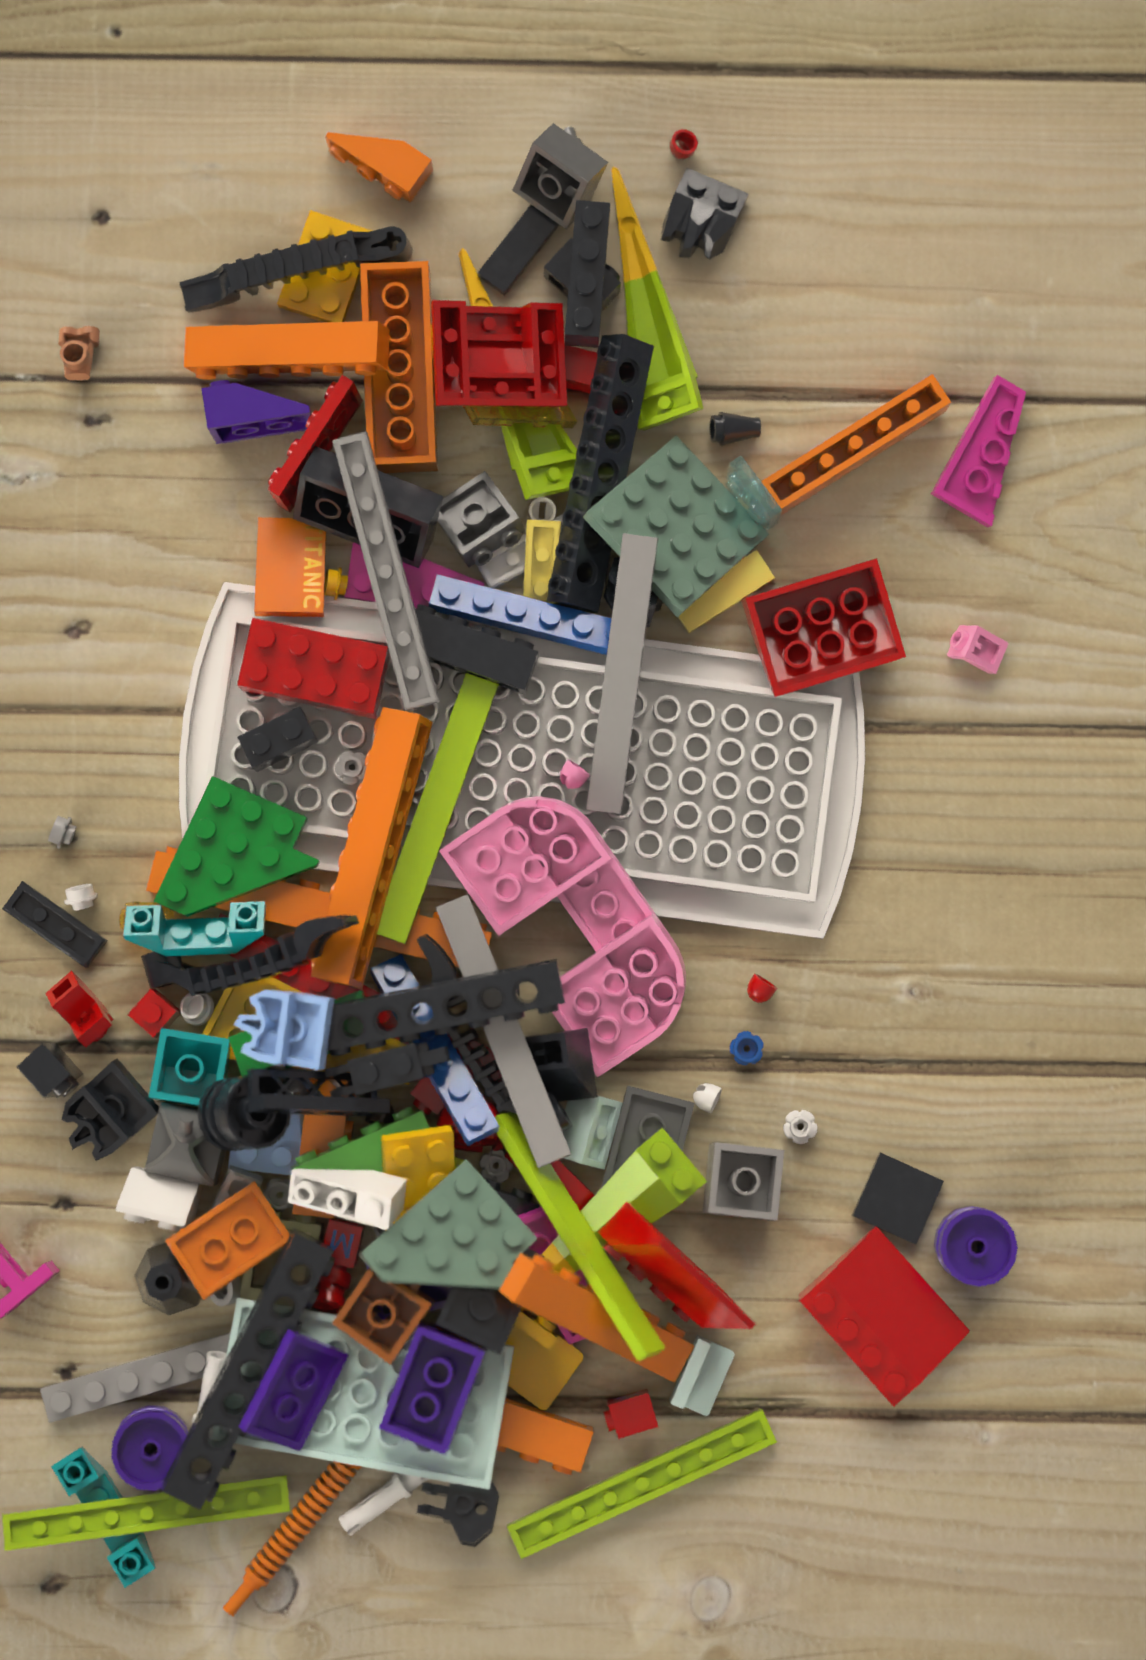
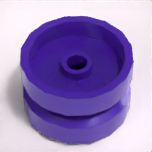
(995, 1252)
(139, 1428)

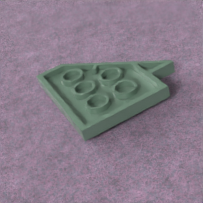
(452, 1237)

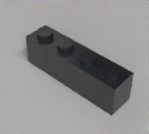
(587, 273)
(477, 652)

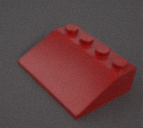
(824, 627)
(670, 1272)
(884, 1315)

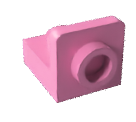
(977, 648)

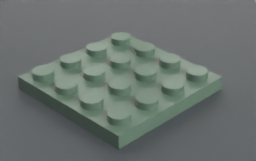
(692, 515)

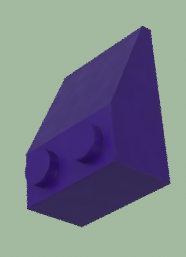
(247, 413)

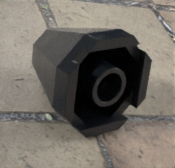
(165, 1297)

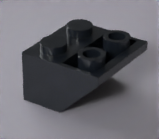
(565, 1063)

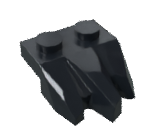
(702, 214)
(109, 1110)

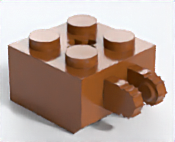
(387, 1336)

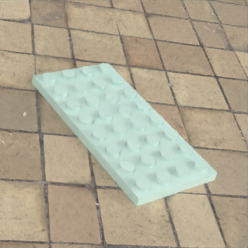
(354, 1409)

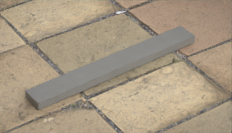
(386, 571)
(622, 673)
(506, 1037)

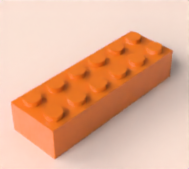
(401, 399)

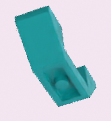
(196, 936)
(91, 1483)

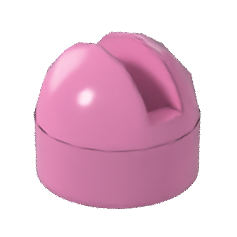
(573, 775)

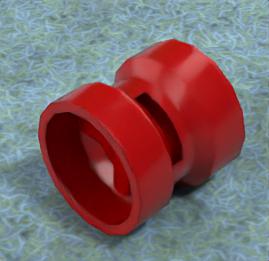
(332, 1290)

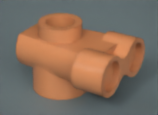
(78, 350)

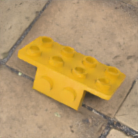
(540, 1359)

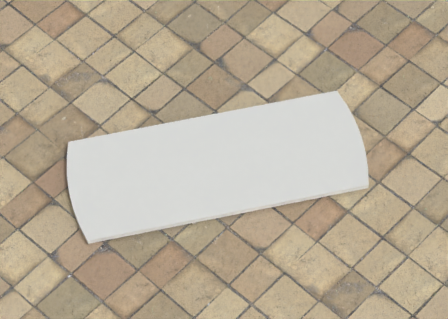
(730, 795)

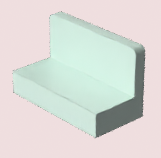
(591, 1130)
(702, 1376)

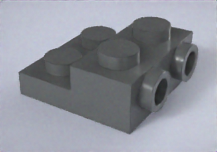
(479, 520)

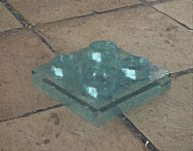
(746, 485)

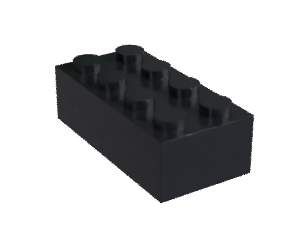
(325, 505)

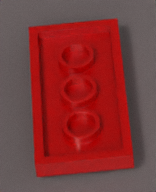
(322, 426)

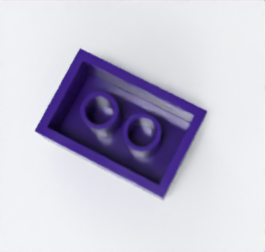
(433, 1388)

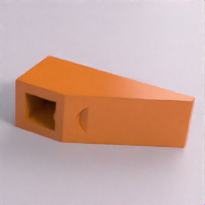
(389, 161)

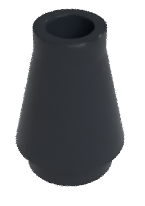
(731, 428)

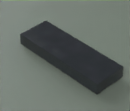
(517, 249)
(54, 924)

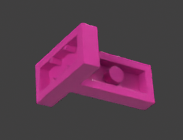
(19, 1282)

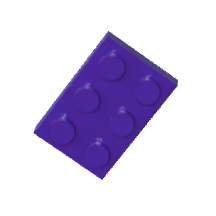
(293, 1390)

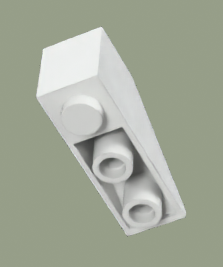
(351, 1194)

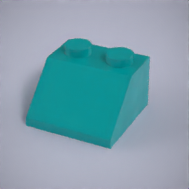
(187, 1066)

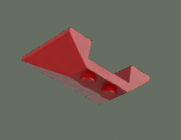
(499, 355)

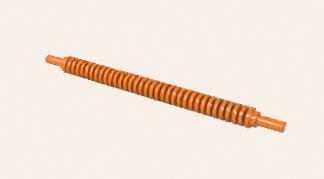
(292, 1531)

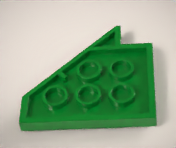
(232, 849)

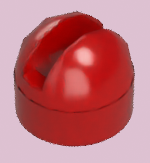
(687, 141)
(760, 989)

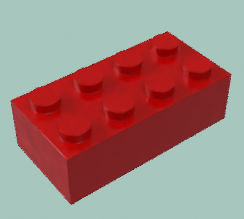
(314, 668)

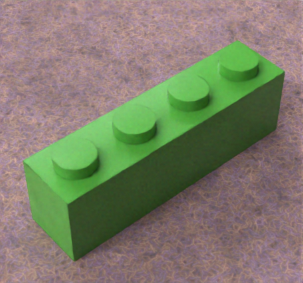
(364, 1150)

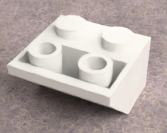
(159, 1198)

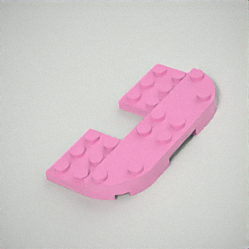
(552, 850)

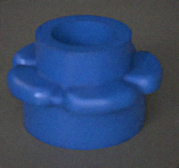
(755, 1044)

